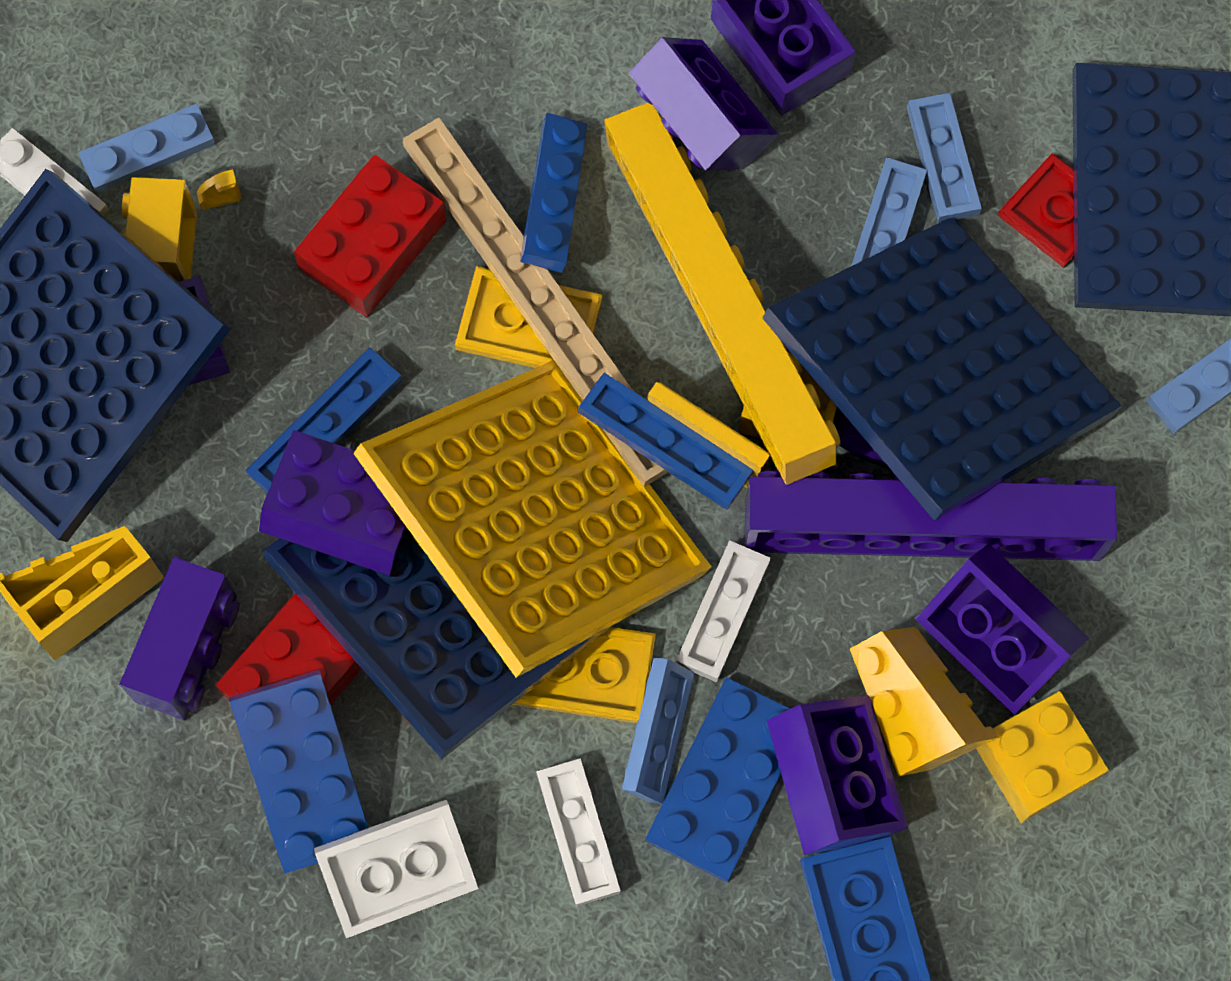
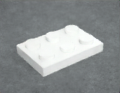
(396, 868)

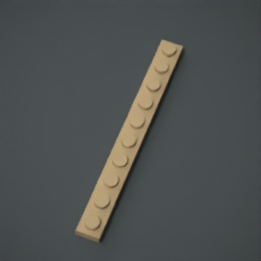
(527, 285)

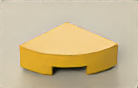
(219, 190)

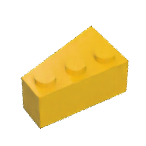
(81, 589)
(916, 703)

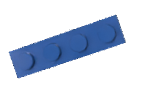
(554, 193)
(334, 412)
(665, 441)

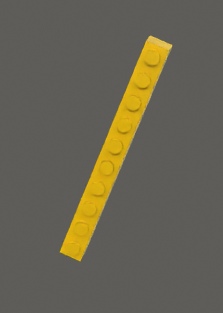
(722, 295)

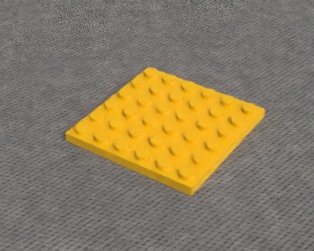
(531, 516)

